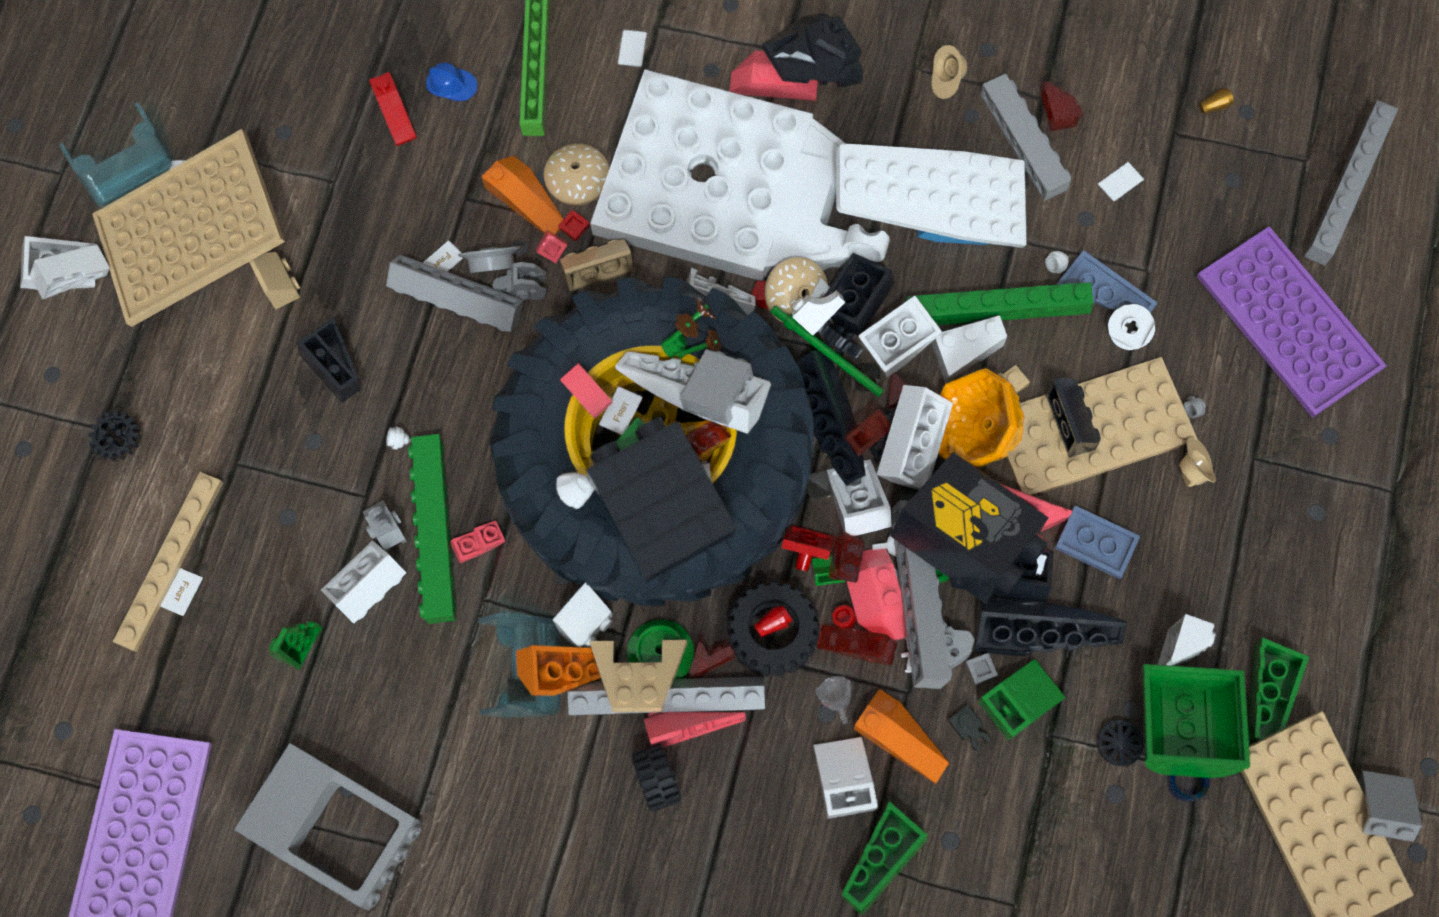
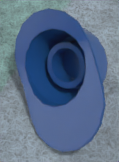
(451, 82)

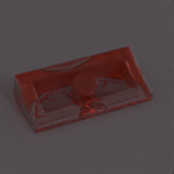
(846, 558)

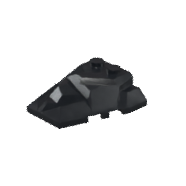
(816, 49)

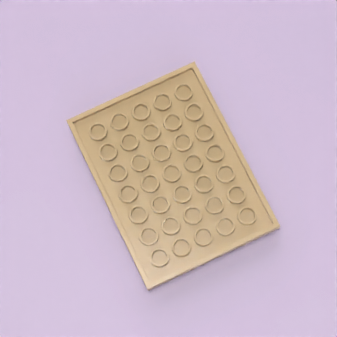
(187, 228)

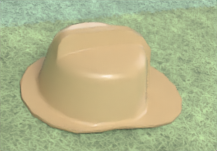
(948, 71)
(1196, 464)

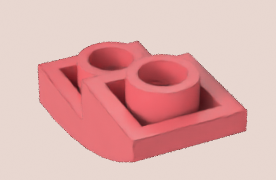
(586, 391)
(477, 542)

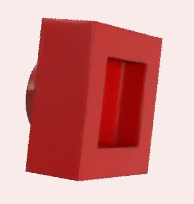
(574, 225)

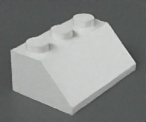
(363, 581)
(1186, 640)

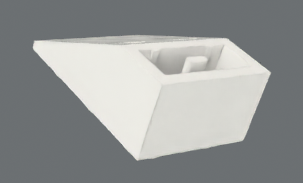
(845, 778)

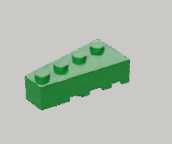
(1274, 687)
(886, 854)

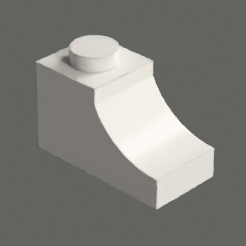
(815, 312)

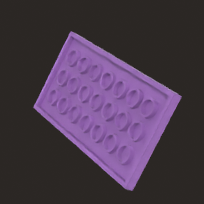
(1291, 321)

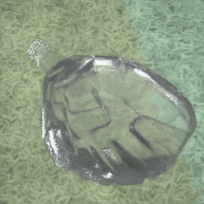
(835, 694)

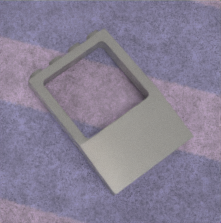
(292, 804)

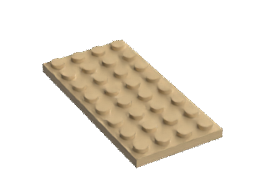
(1135, 418)
(1319, 820)

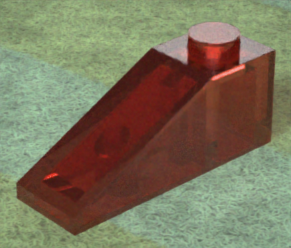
(858, 644)

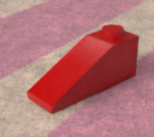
(392, 109)

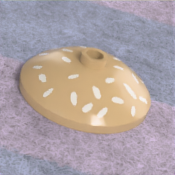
(576, 185)
(789, 280)

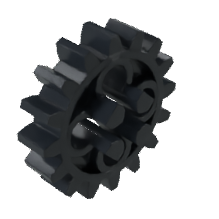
(841, 340)
(113, 448)

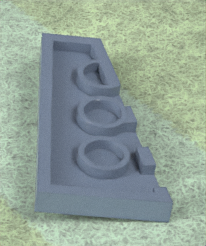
(1107, 286)

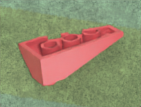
(676, 727)

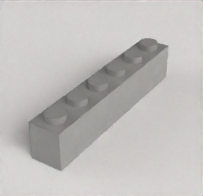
(1025, 137)
(454, 293)

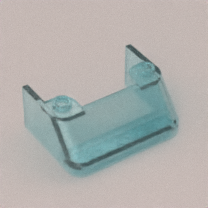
(126, 169)
(518, 633)

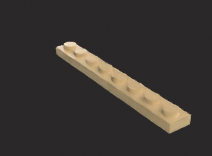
(168, 562)

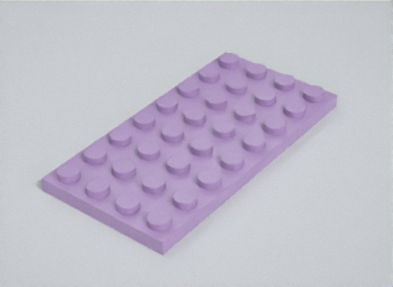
(141, 827)

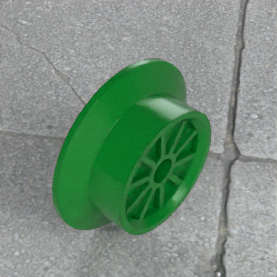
(649, 638)

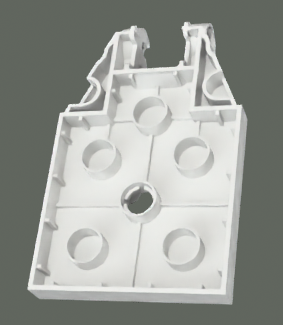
(767, 190)

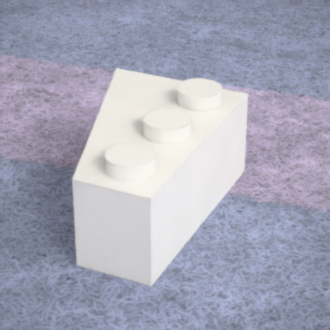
(68, 270)
(704, 285)
(967, 345)

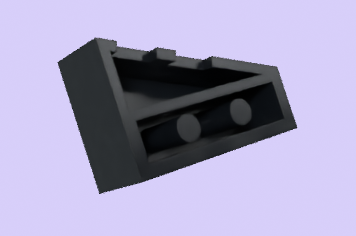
(330, 361)

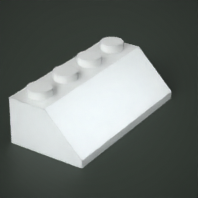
(914, 437)

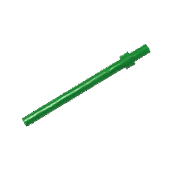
(791, 324)

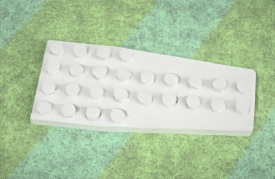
(934, 191)

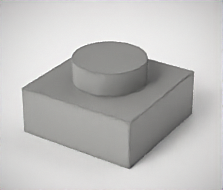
(981, 669)

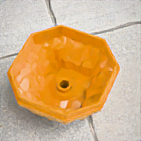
(983, 418)

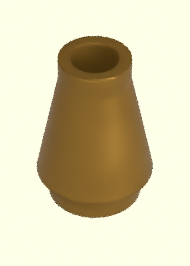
(1217, 101)

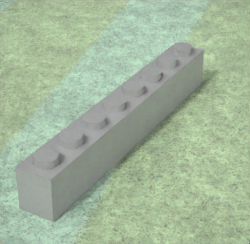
(1351, 183)
(922, 616)
(684, 696)

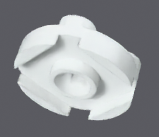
(1119, 333)

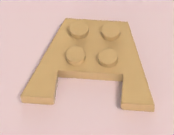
(637, 685)

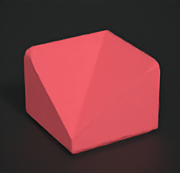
(551, 246)

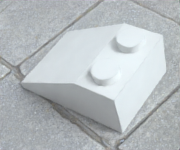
(37, 248)
(900, 336)
(862, 504)
(583, 618)

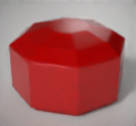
(844, 616)

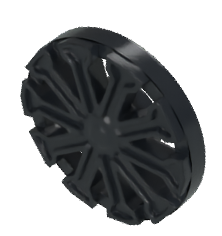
(1120, 743)

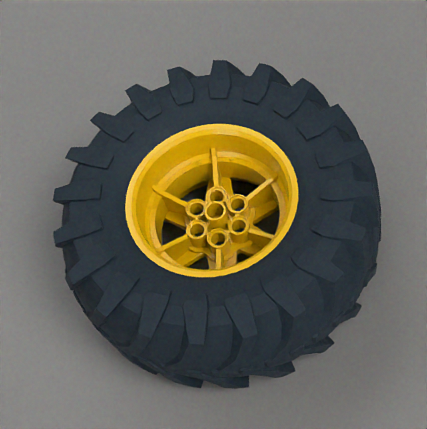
(550, 433)

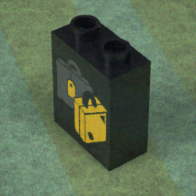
(971, 529)

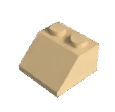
(274, 279)

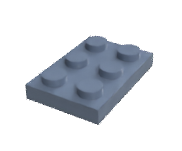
(1097, 542)

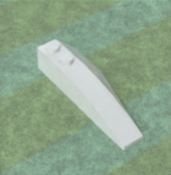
(670, 378)

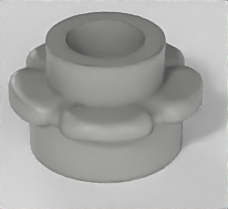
(1194, 407)

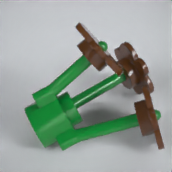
(686, 325)

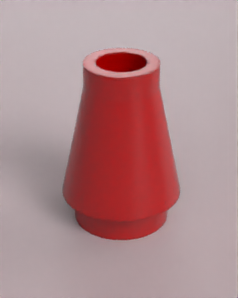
(774, 620)

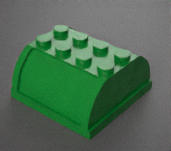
(1195, 721)

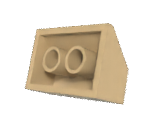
(597, 264)

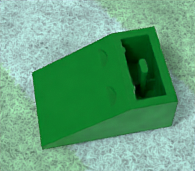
(1021, 699)

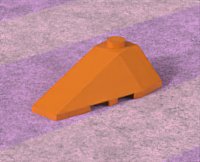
(521, 191)
(555, 668)
(896, 732)

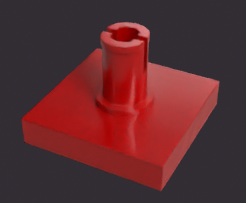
(808, 544)

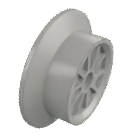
(490, 258)

